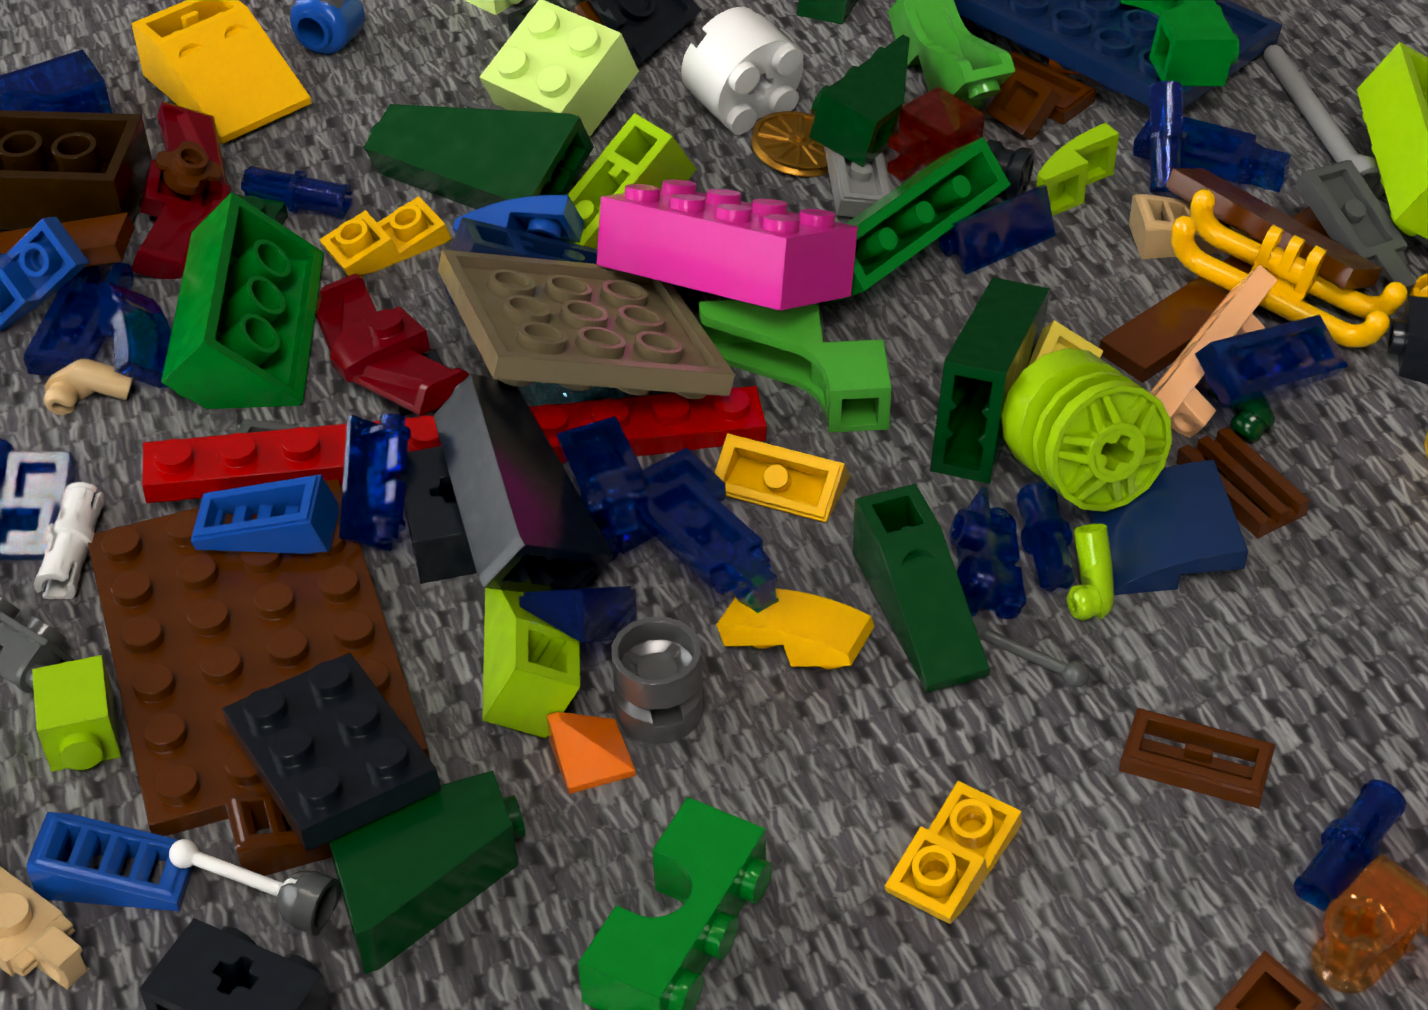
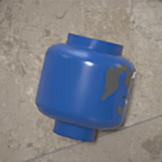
(326, 24)

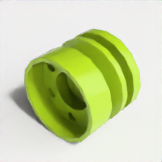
(1086, 429)

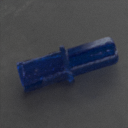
(1165, 133)
(298, 191)
(1046, 535)

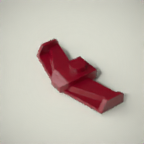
(177, 215)
(382, 348)

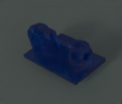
(1000, 230)
(370, 491)
(988, 557)

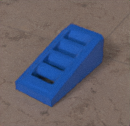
(304, 524)
(79, 883)

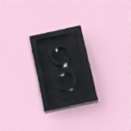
(330, 750)

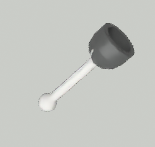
(303, 899)

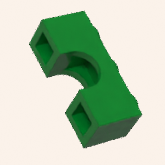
(657, 962)

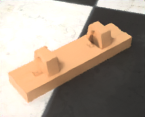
(1232, 317)

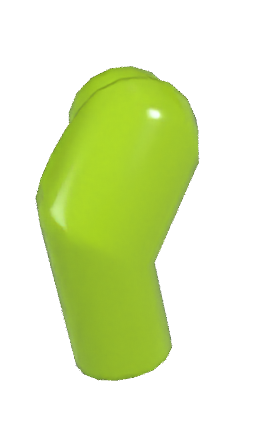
(1095, 564)

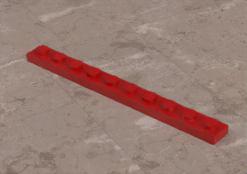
(651, 424)

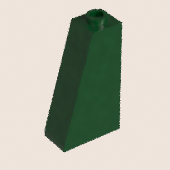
(479, 153)
(980, 373)

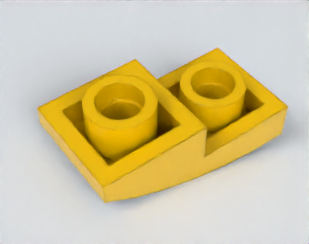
(369, 245)
(807, 625)
(955, 853)

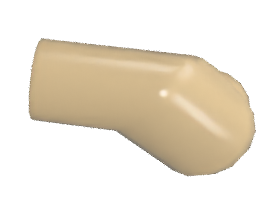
(81, 380)

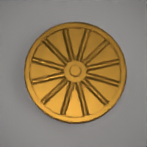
(785, 144)

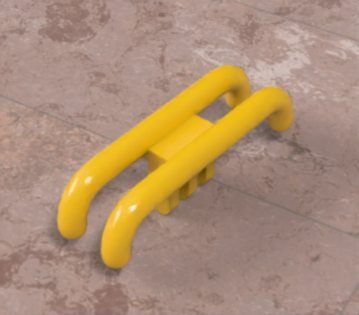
(1294, 274)

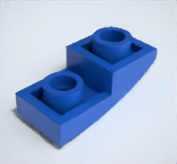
(541, 215)
(36, 269)

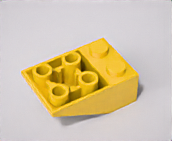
(218, 63)

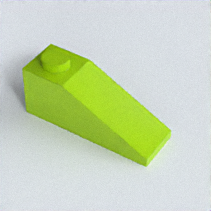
(634, 156)

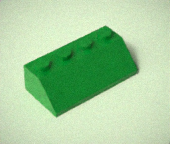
(244, 312)

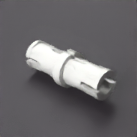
(69, 541)

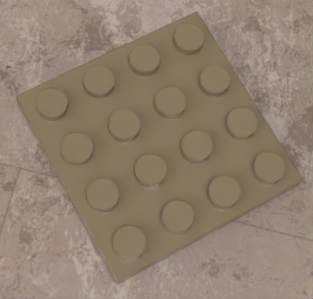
(582, 326)

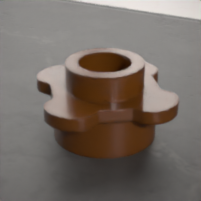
(187, 168)

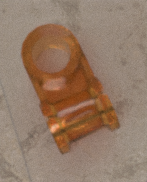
(1370, 927)

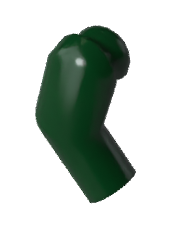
(1252, 418)

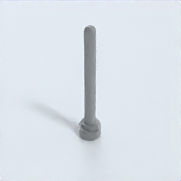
(1320, 119)

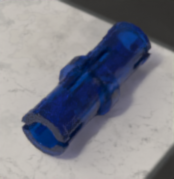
(1350, 844)

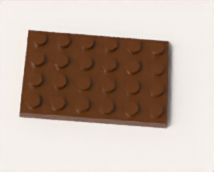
(211, 630)

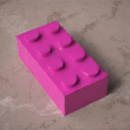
(727, 245)

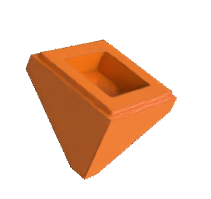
(588, 750)

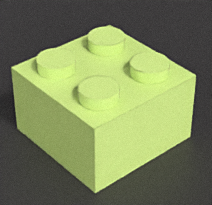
(560, 66)

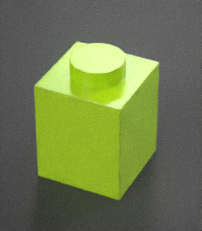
(76, 714)

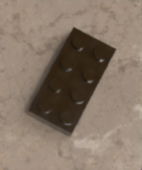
(70, 166)

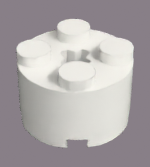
(743, 69)

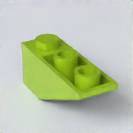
(526, 666)

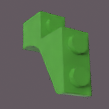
(949, 52)
(789, 347)

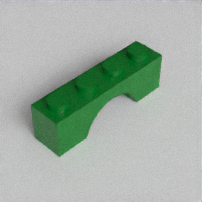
(1191, 41)

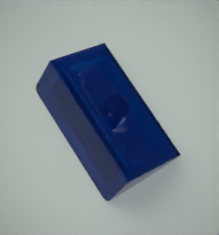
(584, 612)

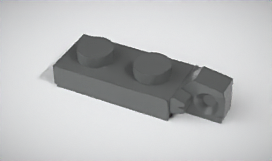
(1356, 220)

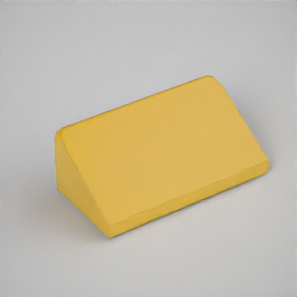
(781, 478)

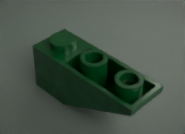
(863, 106)
(917, 586)

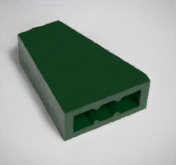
(424, 864)

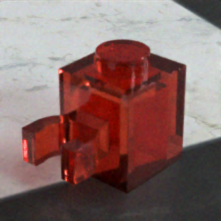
(931, 129)

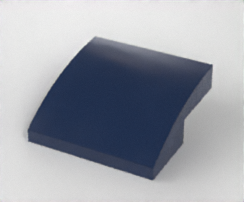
(1173, 530)

